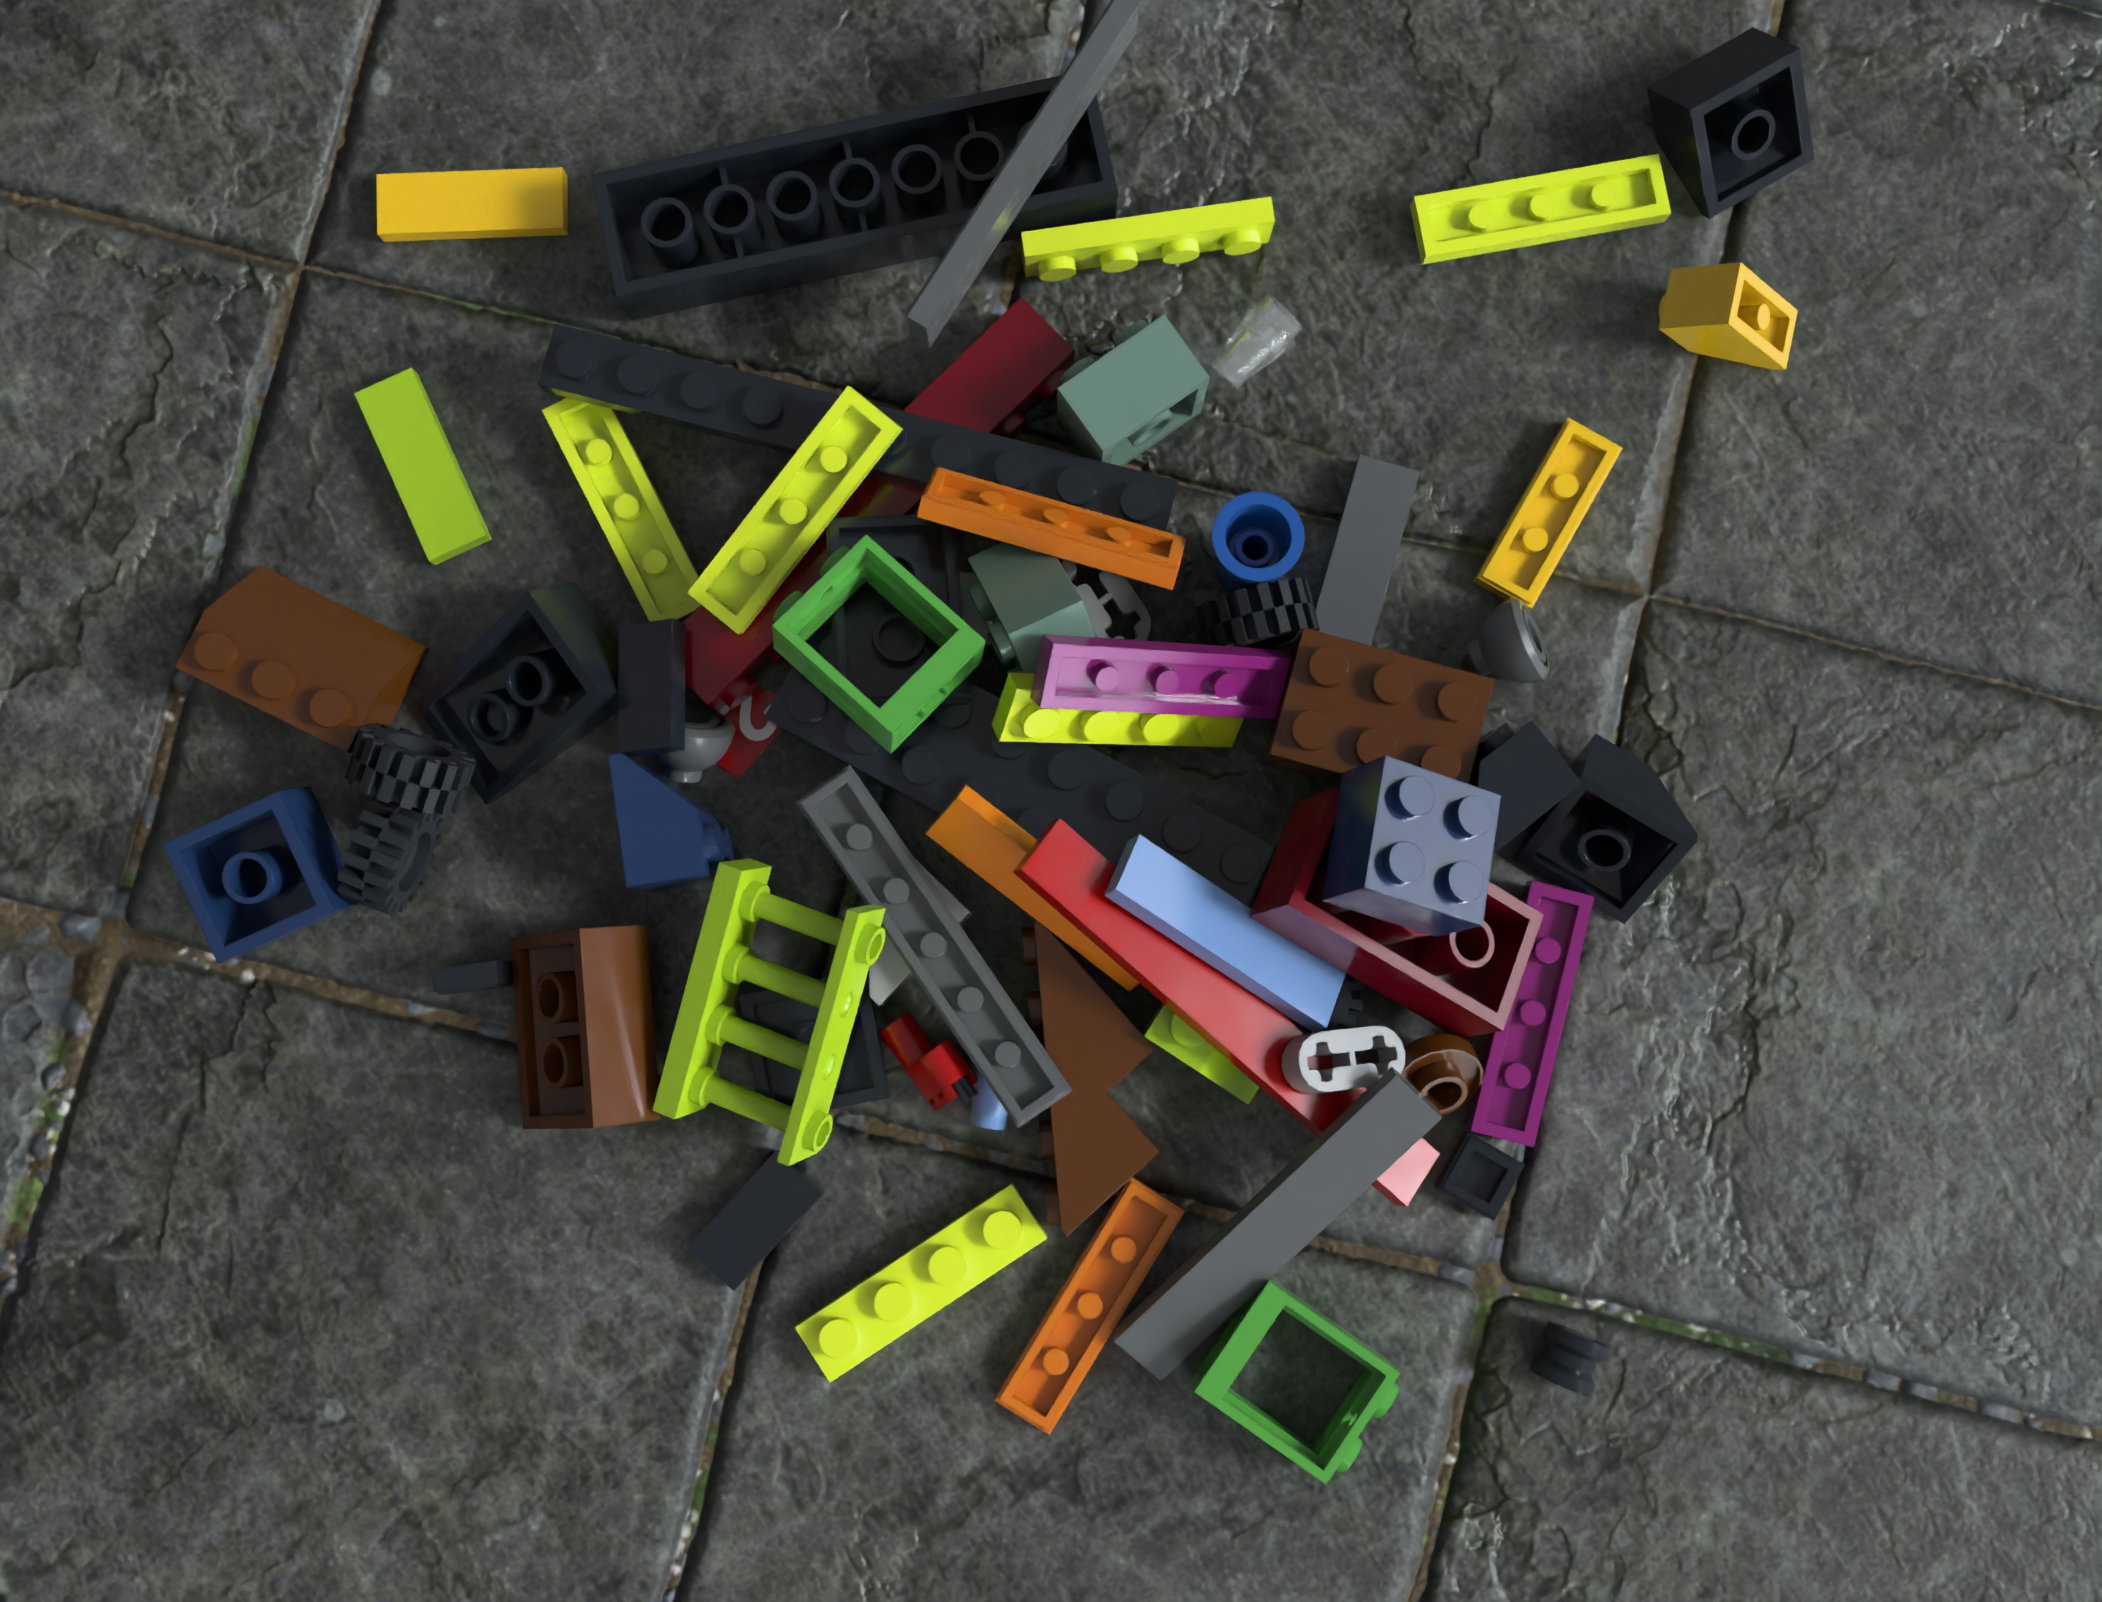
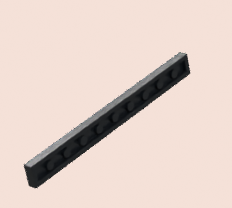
(785, 414)

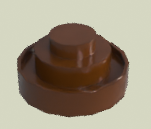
(1443, 1070)

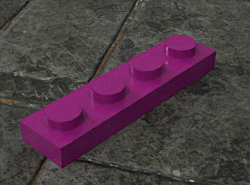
(1158, 677)
(1523, 1055)

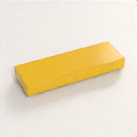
(472, 204)
(1548, 513)

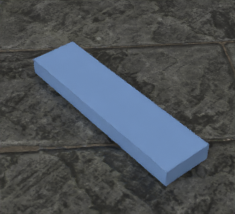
(1223, 934)

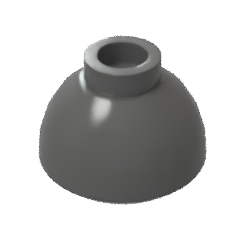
(1510, 645)
(706, 742)

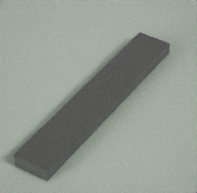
(1022, 170)
(935, 946)
(1277, 1223)

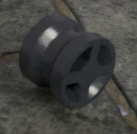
(1569, 1358)

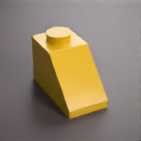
(1728, 315)

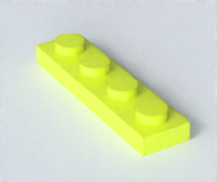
(1540, 209)
(1169, 235)
(626, 507)
(795, 510)
(1024, 721)
(921, 1282)

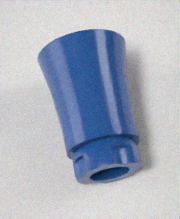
(1256, 526)

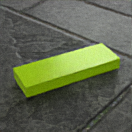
(423, 466)

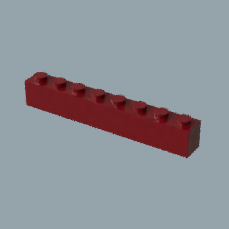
(984, 390)

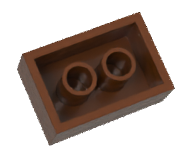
(1364, 702)

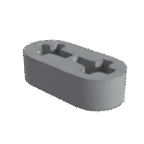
(1117, 592)
(1342, 1047)

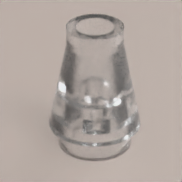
(1258, 339)

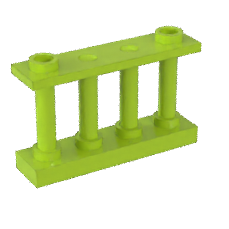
(709, 1021)

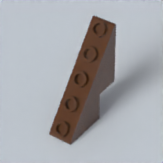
(1094, 1050)

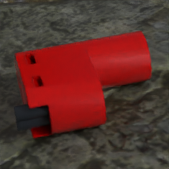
(936, 1071)

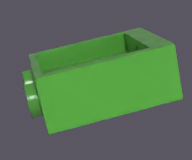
(841, 577)
(1339, 1441)

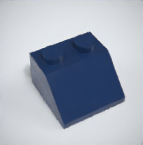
(663, 832)

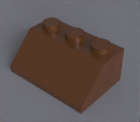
(302, 658)
(585, 1027)

